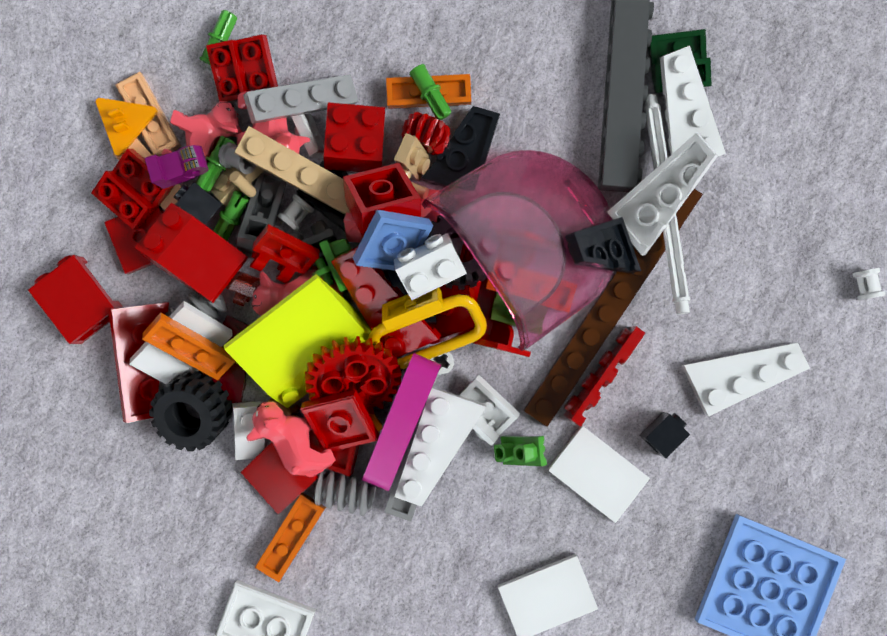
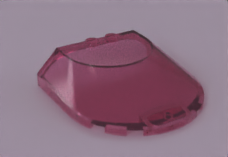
(516, 226)

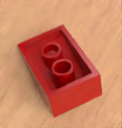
(191, 252)

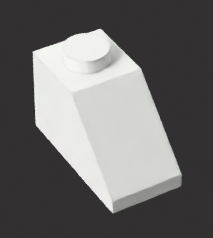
(242, 427)

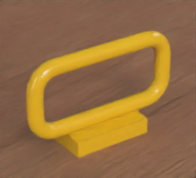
(405, 312)

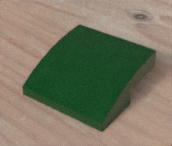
(671, 42)

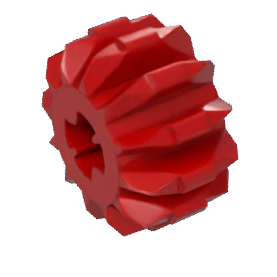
(429, 131)

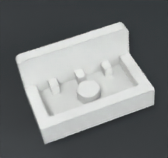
(428, 265)
(497, 414)

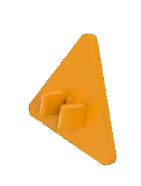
(124, 121)

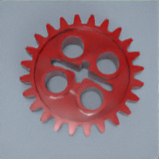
(352, 367)

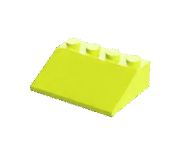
(285, 338)

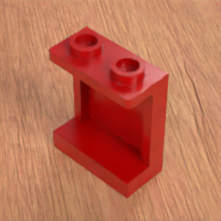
(73, 299)

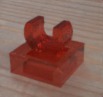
(243, 286)

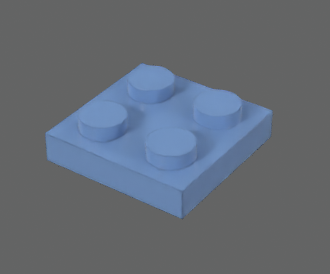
(388, 236)

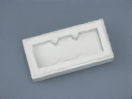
(307, 127)

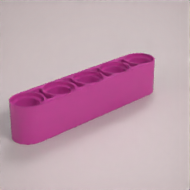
(401, 421)

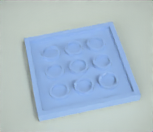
(768, 584)

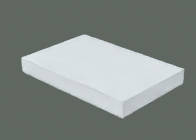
(165, 366)
(598, 474)
(547, 596)
(263, 613)

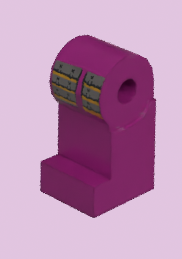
(177, 166)

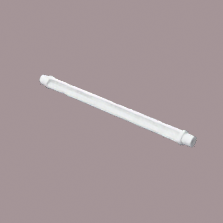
(671, 232)

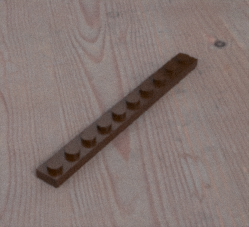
(597, 327)

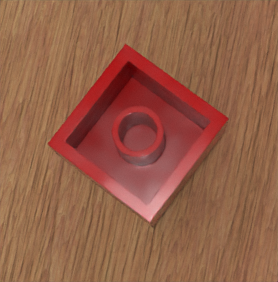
(353, 137)
(380, 189)

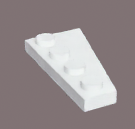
(687, 102)
(661, 194)
(736, 377)
(439, 436)

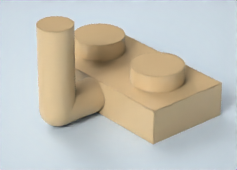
(414, 161)
(234, 180)

